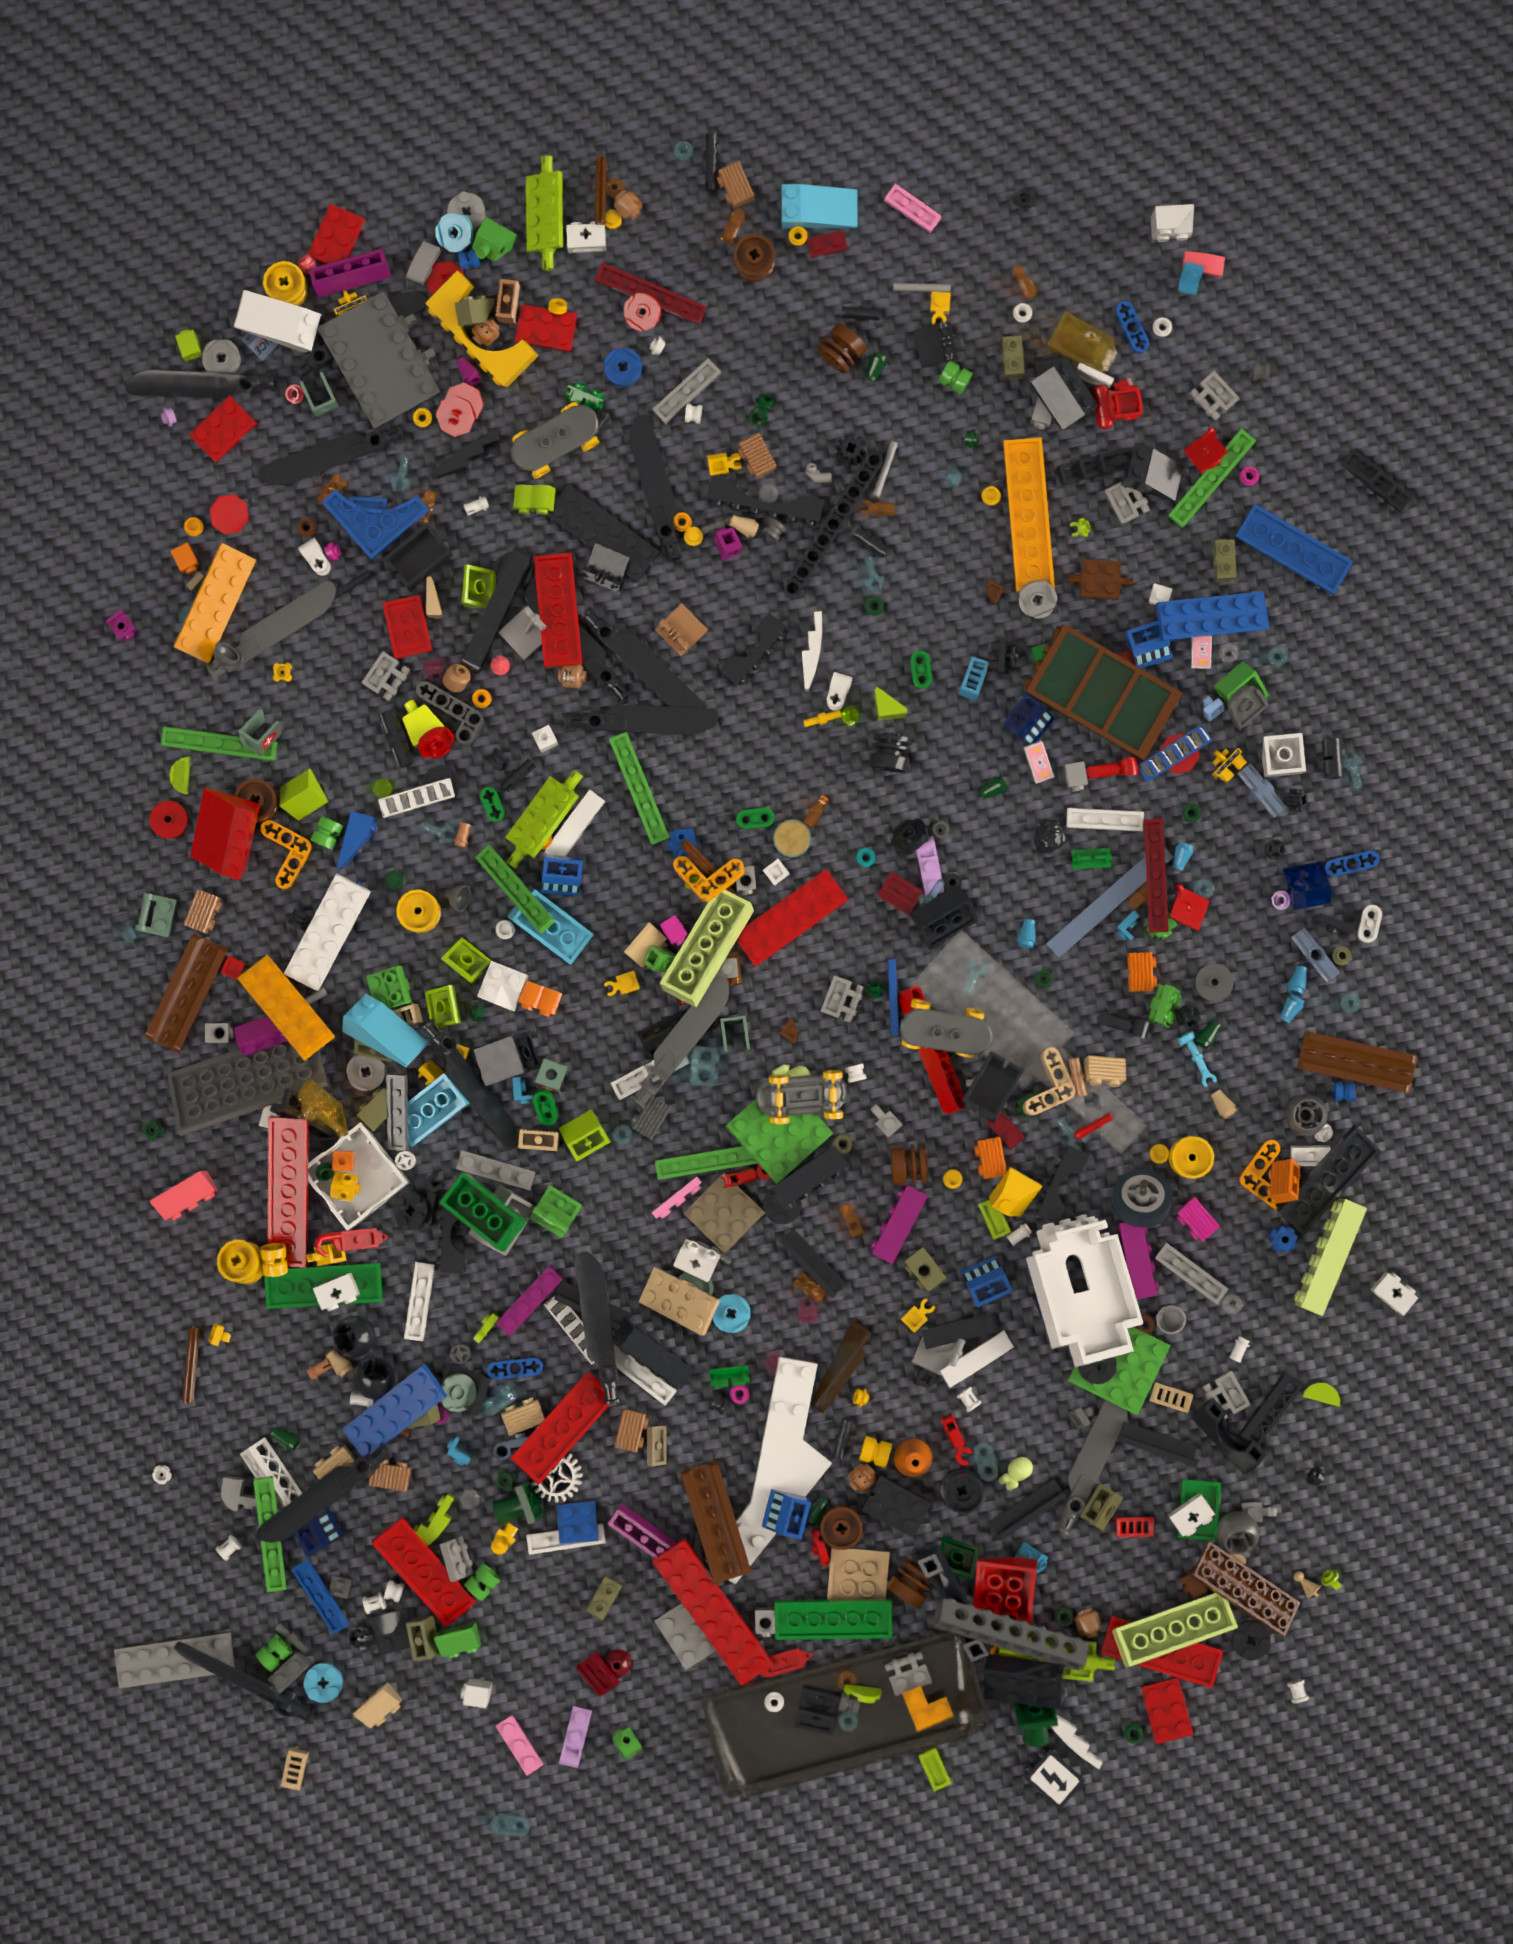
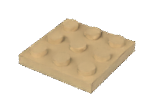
(858, 1574)

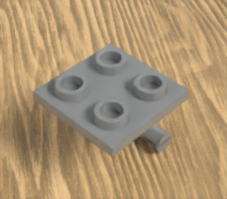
(524, 632)
(938, 1357)

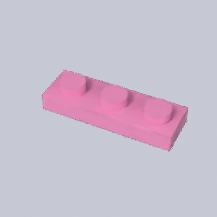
(912, 208)
(677, 1198)
(519, 1744)

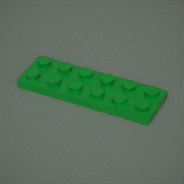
(297, 1285)
(833, 1619)

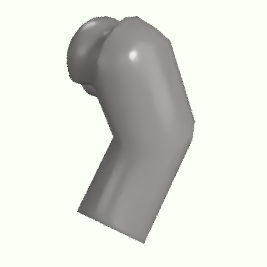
(815, 475)

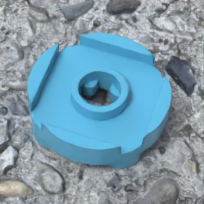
(464, 227)
(742, 1315)
(316, 1691)

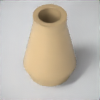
(744, 525)
(1223, 1104)
(340, 1364)

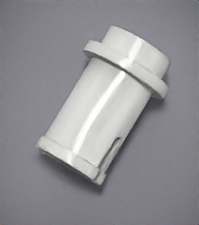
(476, 505)
(1019, 1234)
(1239, 1349)
(357, 1399)

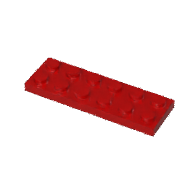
(558, 610)
(791, 917)
(561, 1429)
(423, 1571)
(1192, 1663)

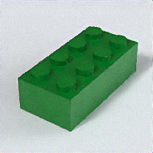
(483, 1211)

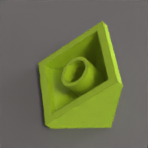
(477, 586)
(887, 707)
(302, 795)
(466, 960)
(443, 1006)

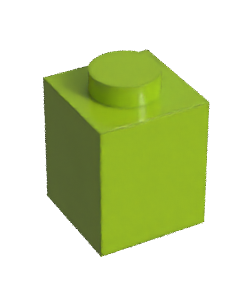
(189, 345)

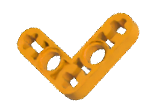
(294, 853)
(704, 883)
(1256, 1174)

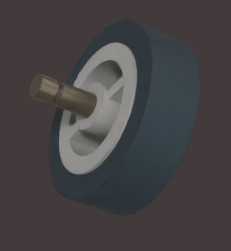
(1142, 1198)

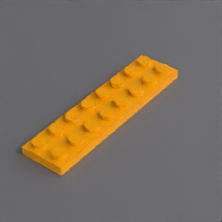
(1028, 511)

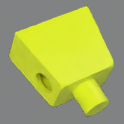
(419, 721)

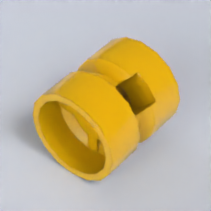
(274, 1261)
(875, 1451)

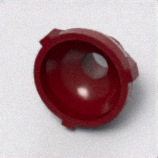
(620, 1656)

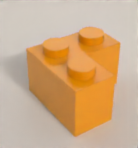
(925, 1714)

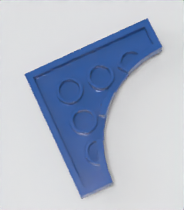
(371, 527)

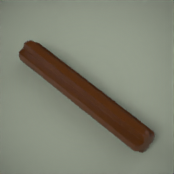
(600, 191)
(703, 863)
(191, 1365)

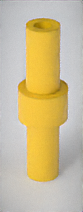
(822, 718)

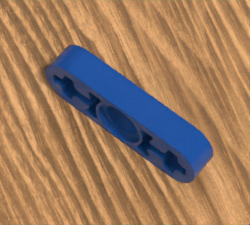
(1131, 312)
(1366, 865)
(510, 1375)

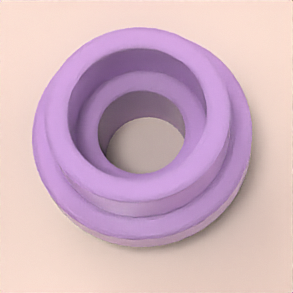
(168, 416)
(1276, 900)

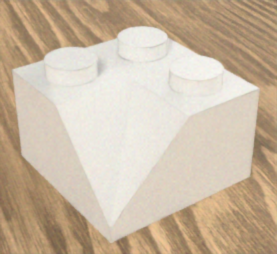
(1172, 222)
(1283, 755)
(502, 986)

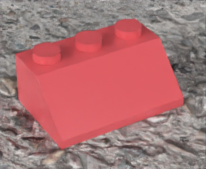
(185, 1196)

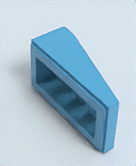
(973, 693)

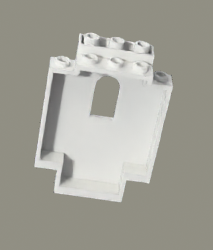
(1090, 1320)

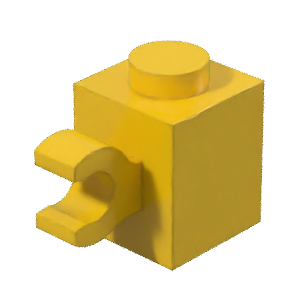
(334, 1255)

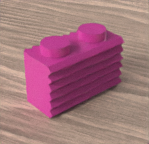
(674, 931)
(1197, 1219)

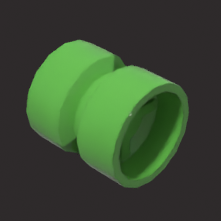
(955, 377)
(326, 833)
(487, 1577)
(267, 1654)

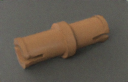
(1077, 1077)

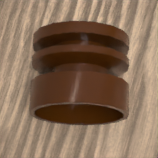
(844, 344)
(908, 1164)
(910, 1584)

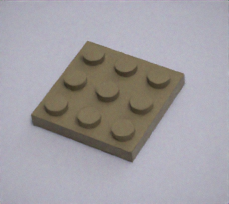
(724, 1214)

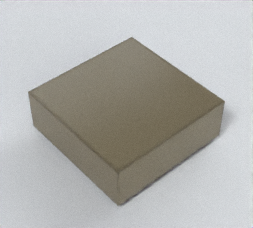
(195, 583)

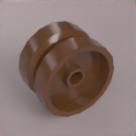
(760, 248)
(268, 797)
(846, 1537)

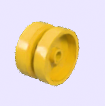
(286, 273)
(413, 901)
(1180, 1153)
(240, 1262)

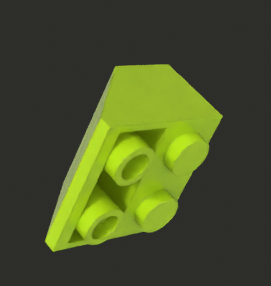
(584, 1135)

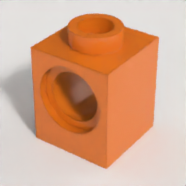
(185, 559)
(343, 1161)

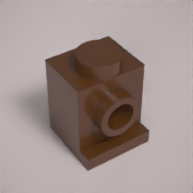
(1191, 1585)

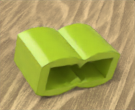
(534, 498)

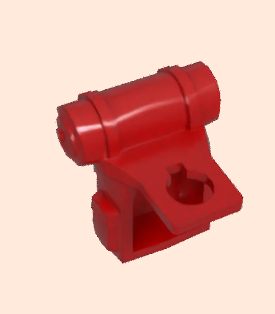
(1117, 404)

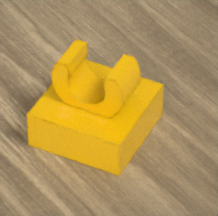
(430, 1071)
(217, 1334)

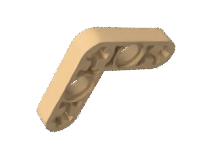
(1058, 1084)

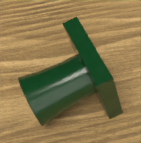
(524, 1503)
(1034, 1723)

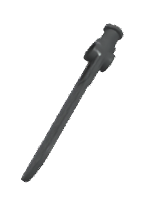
(281, 625)
(684, 1037)
(1091, 1461)

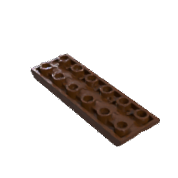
(186, 993)
(1357, 1062)
(715, 1522)
(1245, 1589)

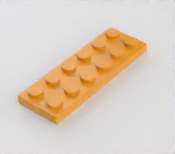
(214, 603)
(286, 1007)

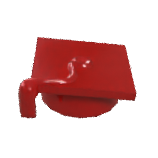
(1206, 451)
(1188, 908)

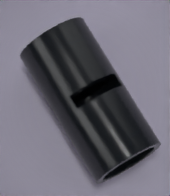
(1332, 758)

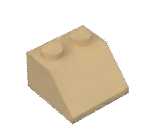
(639, 947)
(378, 1705)

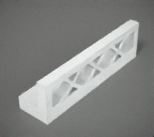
(260, 1469)

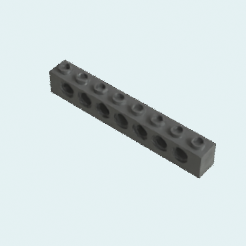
(946, 1620)

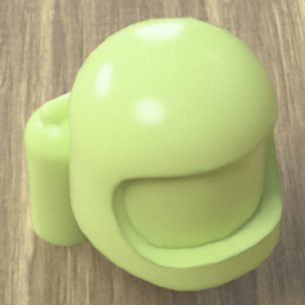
(796, 1071)
(1017, 1471)

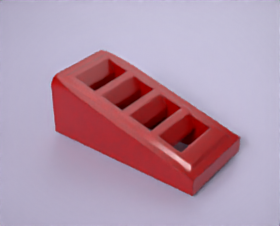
(1118, 1526)

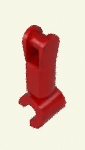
(1126, 766)
(745, 1176)
(956, 1439)

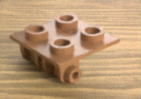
(681, 629)

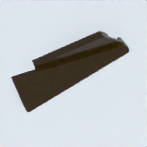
(842, 1366)

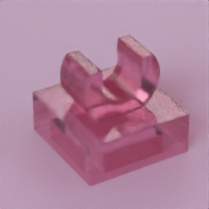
(434, 667)
(807, 1314)
(771, 1361)

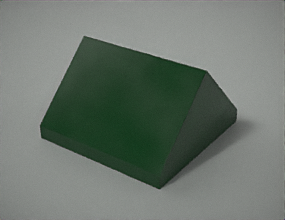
(960, 1557)

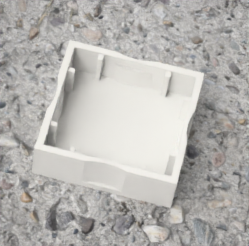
(376, 1185)

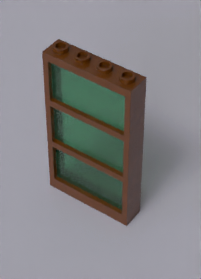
(1102, 691)

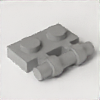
(1220, 393)
(1123, 505)
(381, 672)
(836, 997)
(1231, 1391)
(456, 1558)
(910, 1678)

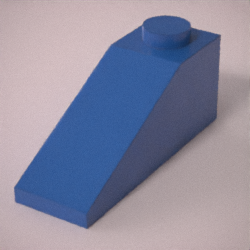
(357, 834)

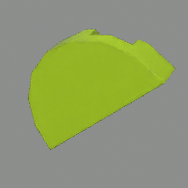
(179, 775)
(1322, 1392)
(864, 1694)

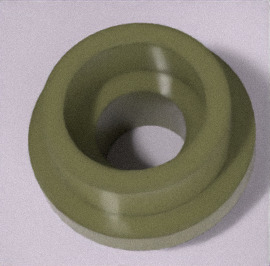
(1335, 955)
(848, 1143)

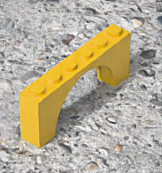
(503, 364)

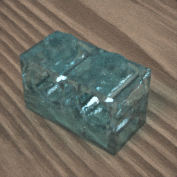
(698, 1065)

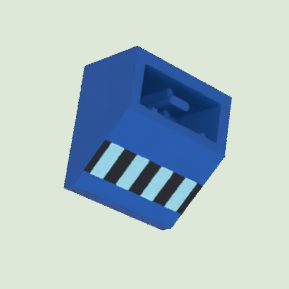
(1147, 646)
(561, 875)
(986, 1281)
(786, 1513)

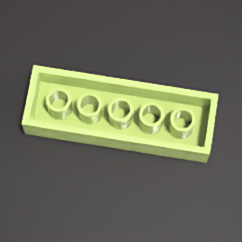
(706, 947)
(1330, 1256)
(1174, 1629)

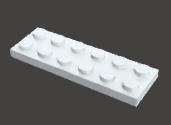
(327, 932)

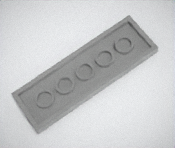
(162, 1663)

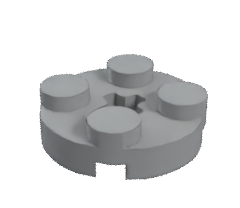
(471, 201)
(221, 347)
(1028, 593)
(369, 1082)

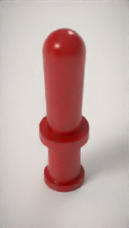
(1082, 1132)

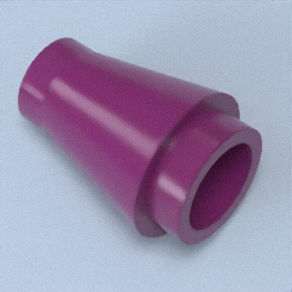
(468, 371)

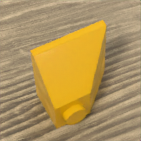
(1014, 1193)

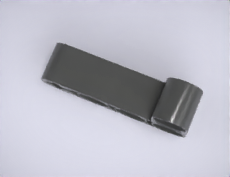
(448, 708)

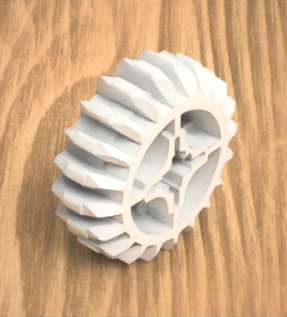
(564, 1478)

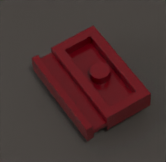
(900, 893)
(597, 1674)

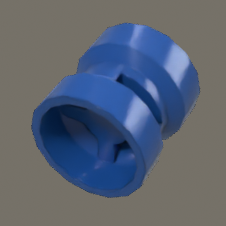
(473, 259)
(1344, 1091)

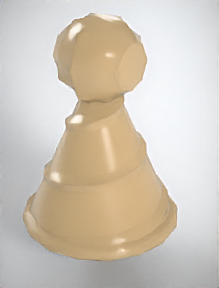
(1309, 1587)

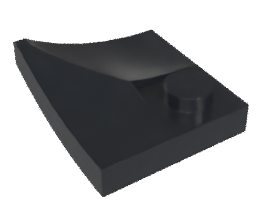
(391, 1631)

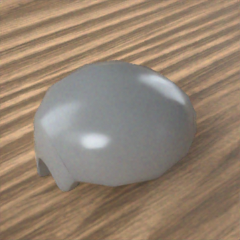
(1171, 1319)

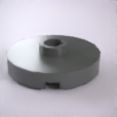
(1206, 989)

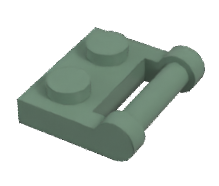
(162, 916)

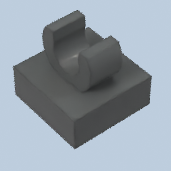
(1080, 1416)
(340, 1586)

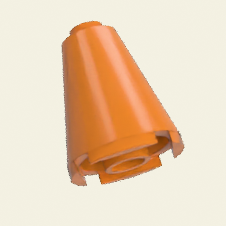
(910, 1450)

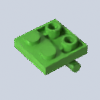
(390, 987)
(1164, 1005)
(555, 1211)

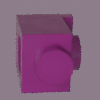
(731, 539)
(116, 620)

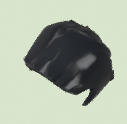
(1049, 836)

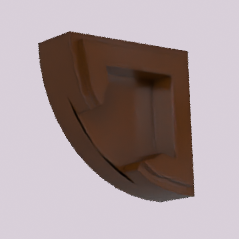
(994, 591)
(790, 1031)

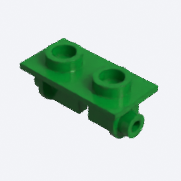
(592, 397)
(1091, 858)
(721, 1376)

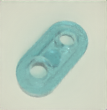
(499, 1401)
(984, 1461)
(510, 1827)

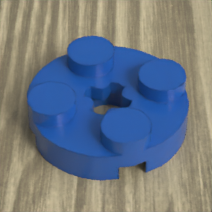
(623, 356)

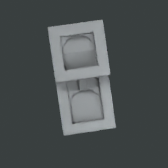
(422, 263)

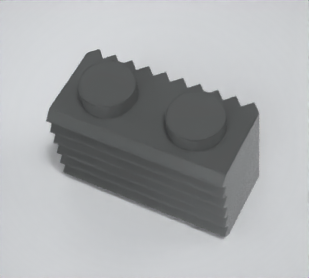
(651, 1117)
(289, 1671)

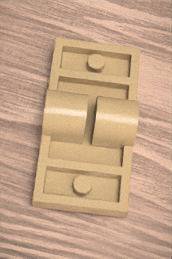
(679, 1301)

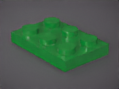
(1211, 1493)

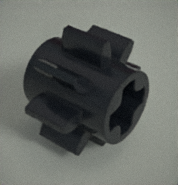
(1295, 800)
(1188, 1016)
(361, 1637)

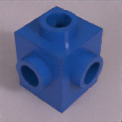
(677, 838)
(1276, 1239)

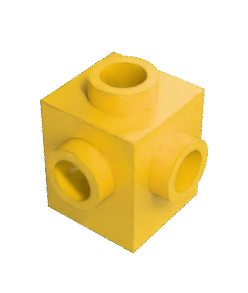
(345, 1186)

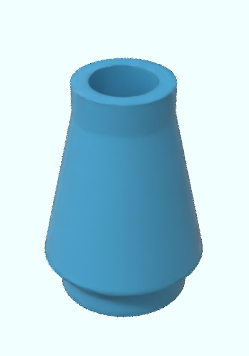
(1182, 854)
(1027, 934)
(1297, 983)
(1292, 1007)

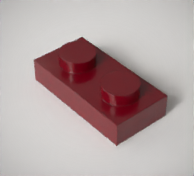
(827, 244)
(1006, 1130)

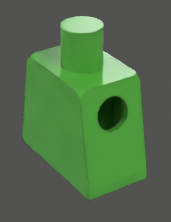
(493, 240)

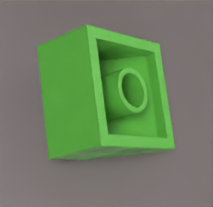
(1239, 677)
(457, 1640)

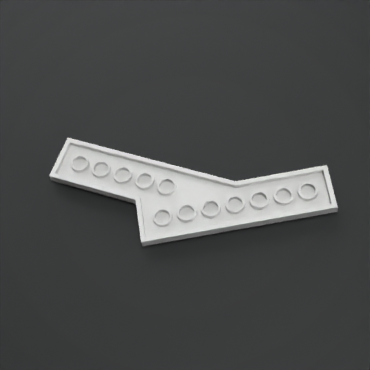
(784, 1458)

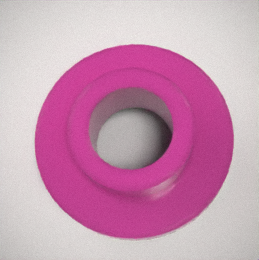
(1251, 470)
(332, 551)
(739, 1400)

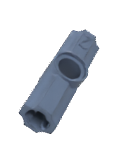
(1262, 790)
(1306, 945)

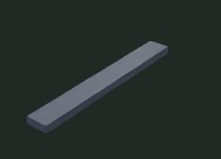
(1100, 907)

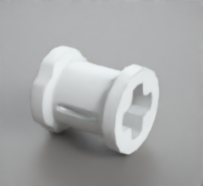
(968, 1399)
(228, 1547)
(377, 1598)
(1297, 1690)

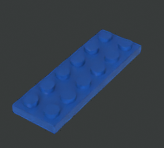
(1294, 549)
(1212, 616)
(395, 1411)

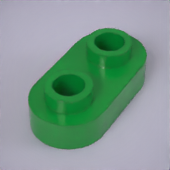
(921, 670)
(755, 818)
(545, 1105)

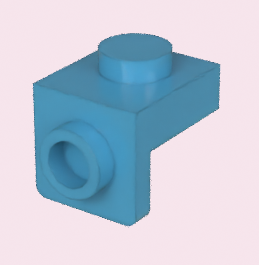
(459, 1456)
(1028, 1551)

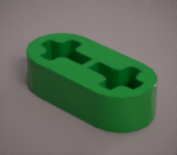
(488, 807)

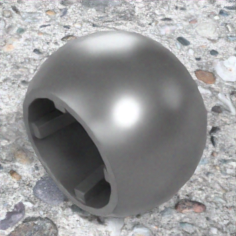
(1294, 1110)
(1237, 1532)

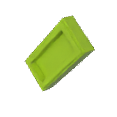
(994, 1219)
(934, 1769)

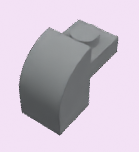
(233, 1494)

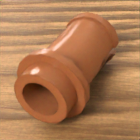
(462, 835)
(319, 1369)

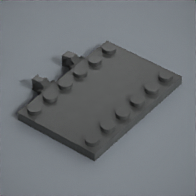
(380, 359)

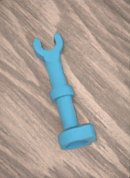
(1197, 1057)

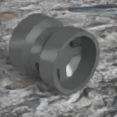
(849, 1703)

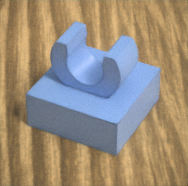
(1212, 709)

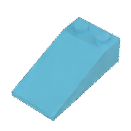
(818, 206)
(563, 937)
(383, 1030)
(433, 1108)

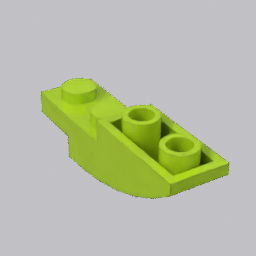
(438, 1521)

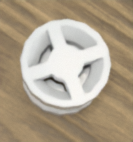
(693, 413)
(855, 1073)
(402, 1162)
(394, 1591)

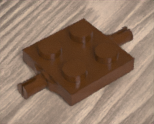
(1100, 579)

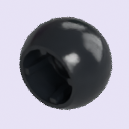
(354, 1336)
(374, 1378)

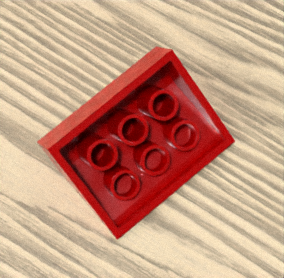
(224, 832)
(1006, 1587)

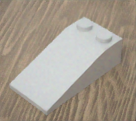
(277, 321)

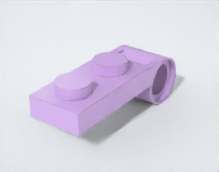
(929, 865)
(575, 1737)

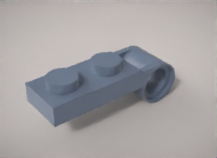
(517, 1441)

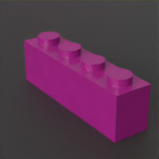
(350, 273)
(258, 1036)
(899, 1224)
(1137, 1259)
(529, 1300)
(640, 1531)

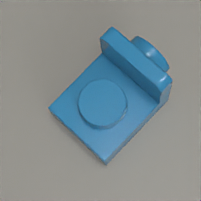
(1190, 278)
(1128, 922)
(518, 1088)

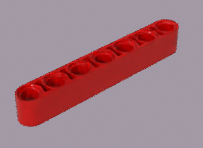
(936, 1062)

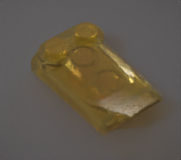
(1082, 343)
(323, 1107)

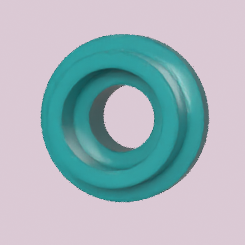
(868, 851)

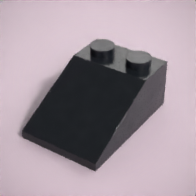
(1152, 472)

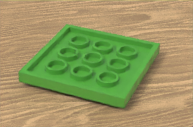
(778, 1146)
(1133, 1375)

